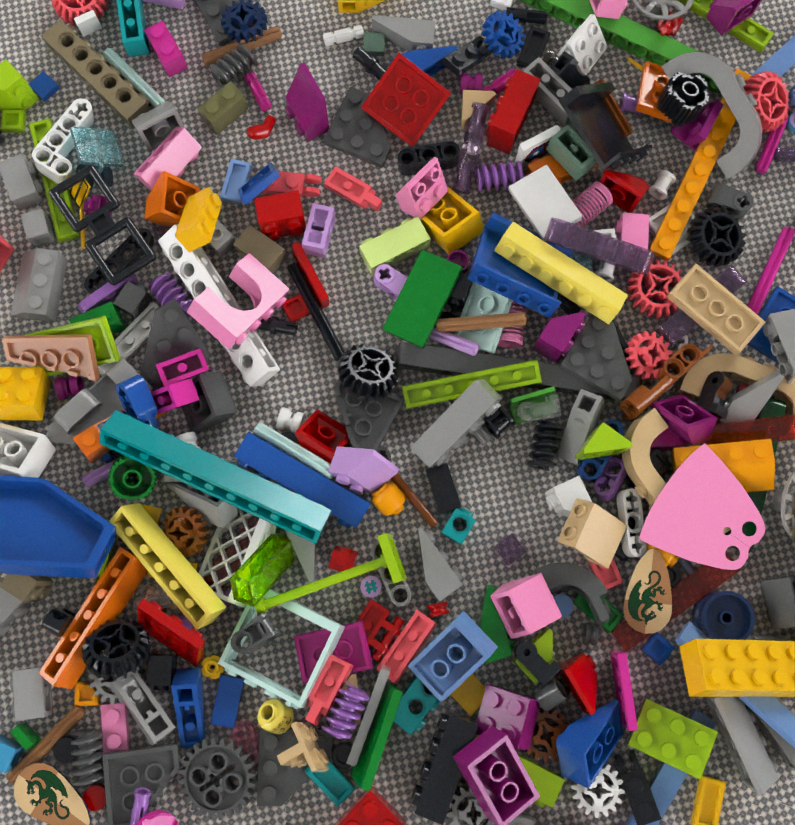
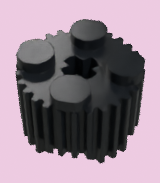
(683, 98)

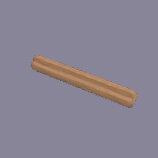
(269, 35)
(481, 322)
(48, 741)

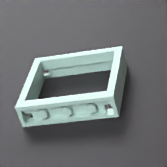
(271, 687)

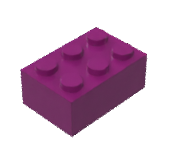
(496, 776)

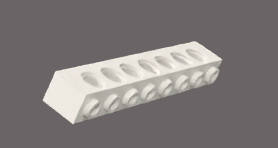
(196, 273)

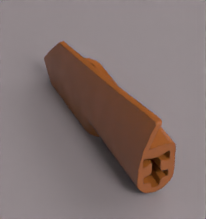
(644, 397)

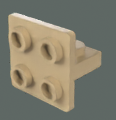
(306, 751)

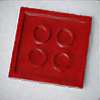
(405, 100)
(171, 632)

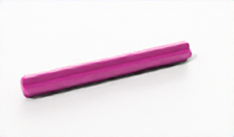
(771, 269)

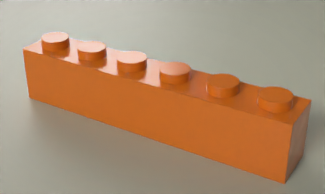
(102, 604)

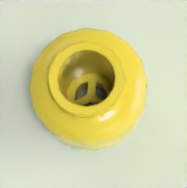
(275, 716)

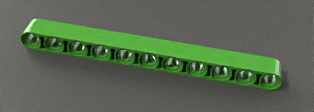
(621, 33)

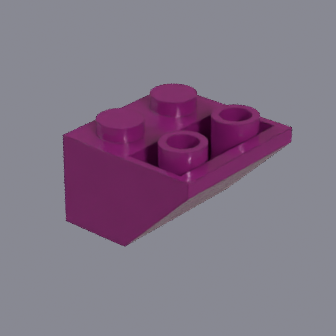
(557, 335)

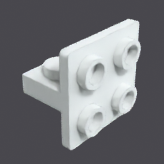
(586, 44)

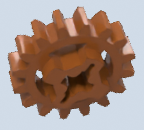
(186, 530)
(554, 729)

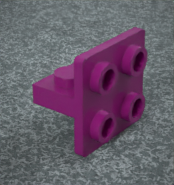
(698, 130)

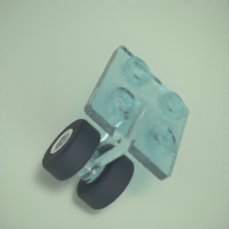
(99, 149)

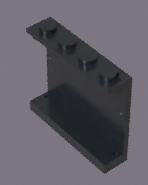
(597, 127)

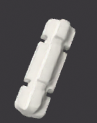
(343, 35)

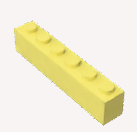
(561, 273)
(167, 565)

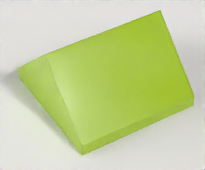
(603, 442)

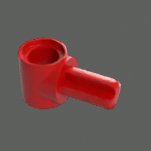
(669, 27)

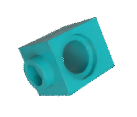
(454, 535)

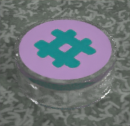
(370, 586)

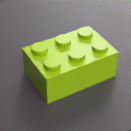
(672, 738)

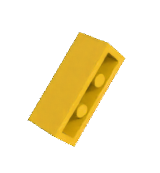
(198, 219)

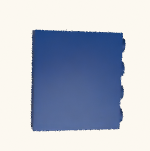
(506, 278)

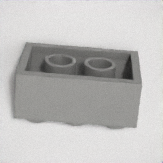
(39, 285)

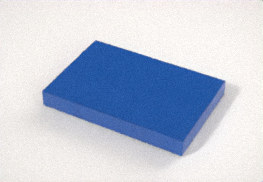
(777, 301)

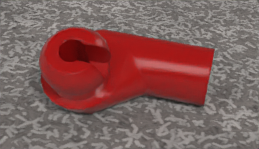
(263, 130)

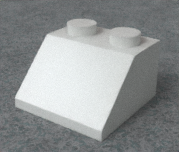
(563, 496)

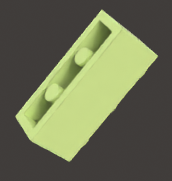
(395, 244)

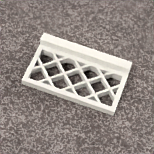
(256, 535)

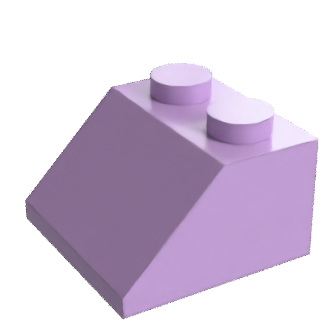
(361, 469)

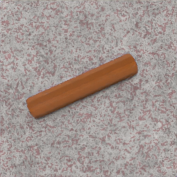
(616, 113)

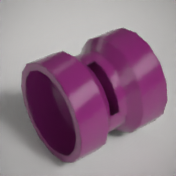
(470, 83)
(460, 258)
(68, 386)

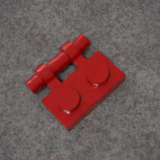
(374, 618)

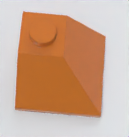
(168, 199)

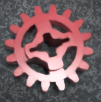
(647, 356)

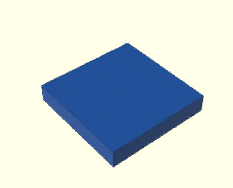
(258, 183)

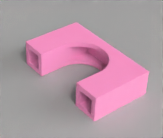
(230, 324)

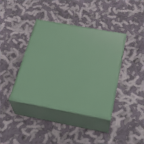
(374, 43)

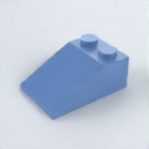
(452, 656)

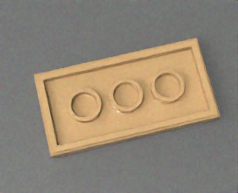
(716, 309)

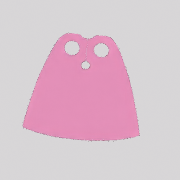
(696, 509)

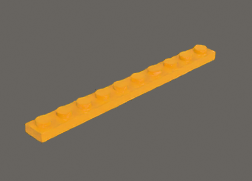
(693, 182)

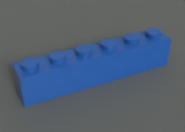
(301, 479)

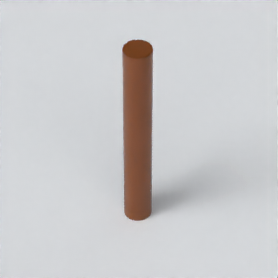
(415, 501)

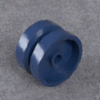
(736, 612)

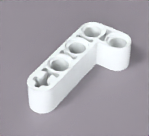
(77, 115)

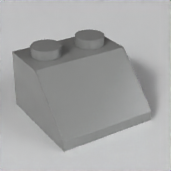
(157, 124)

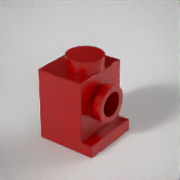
(343, 558)

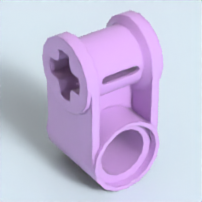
(392, 284)

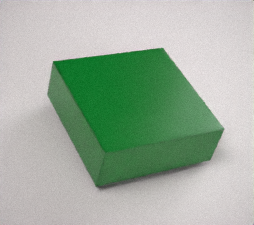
(25, 736)

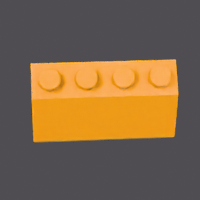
(747, 460)

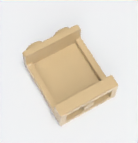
(592, 532)

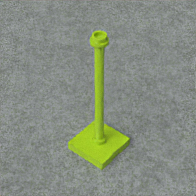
(389, 559)

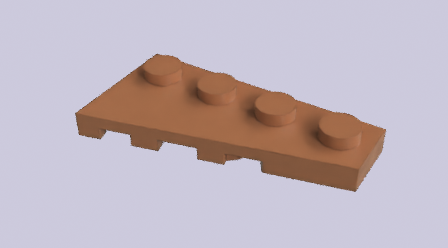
(54, 352)

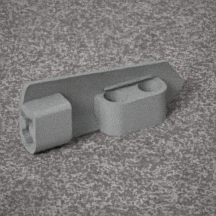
(91, 405)

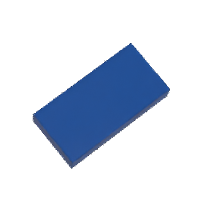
(227, 701)

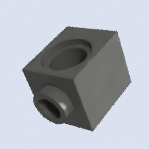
(133, 299)

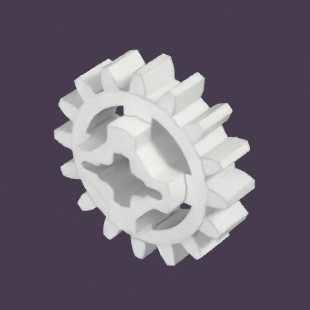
(596, 804)

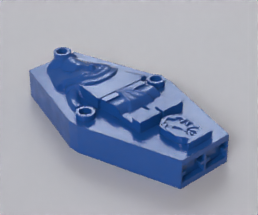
(49, 531)

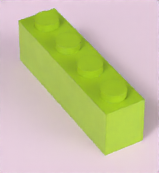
(545, 780)

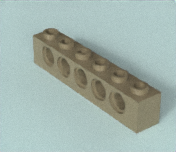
(59, 39)

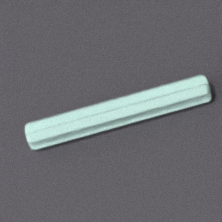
(129, 74)
(293, 449)

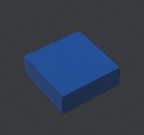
(44, 86)
(657, 648)

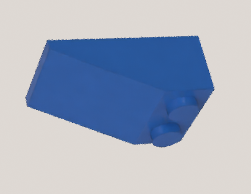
(589, 743)

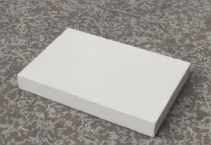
(542, 199)

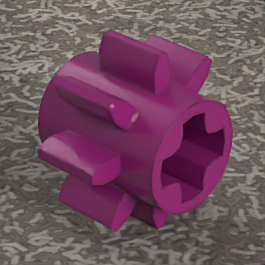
(94, 204)

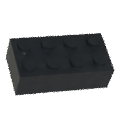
(441, 772)

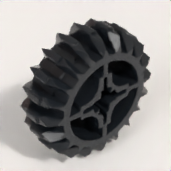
(704, 230)
(370, 364)
(120, 653)

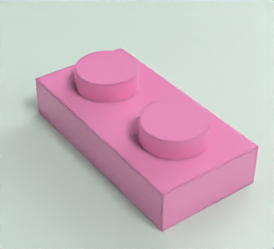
(115, 727)

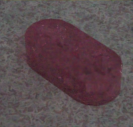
(252, 740)

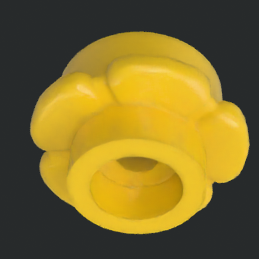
(207, 671)

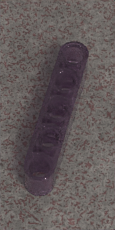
(599, 246)
(681, 323)

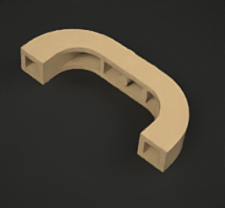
(737, 368)
(637, 459)

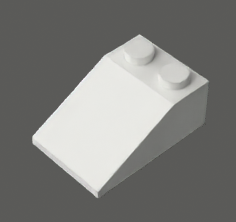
(23, 452)

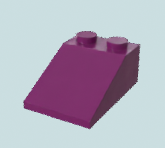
(307, 105)

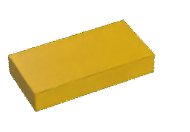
(708, 801)

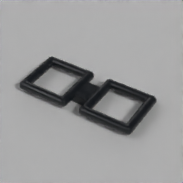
(102, 224)

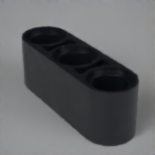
(418, 153)

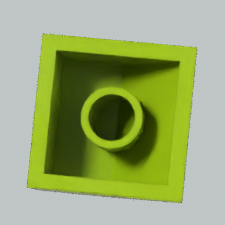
(14, 90)

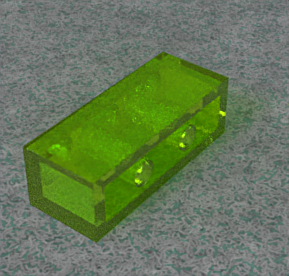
(262, 570)

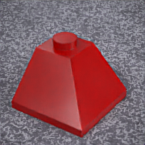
(625, 189)
(322, 435)
(582, 680)

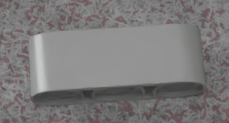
(390, 587)

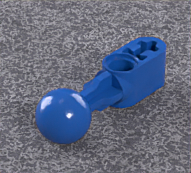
(138, 400)

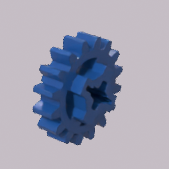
(503, 34)

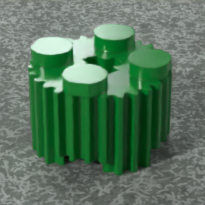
(128, 488)

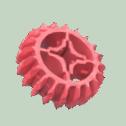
(72, 8)
(770, 98)
(651, 281)

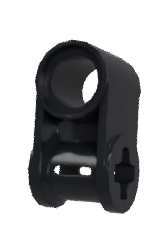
(493, 420)

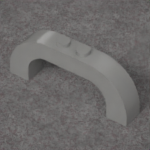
(737, 99)

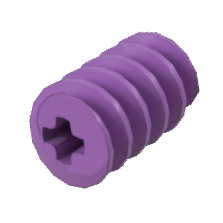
(498, 176)
(166, 290)
(346, 712)

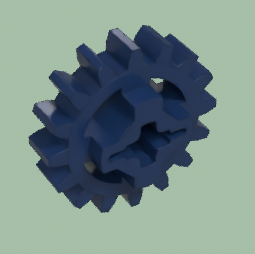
(244, 21)

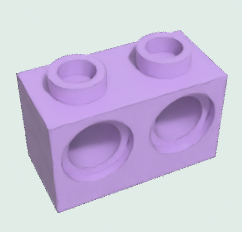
(318, 230)

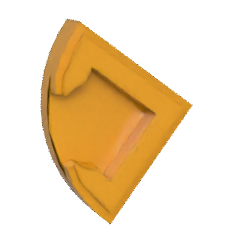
(84, 695)

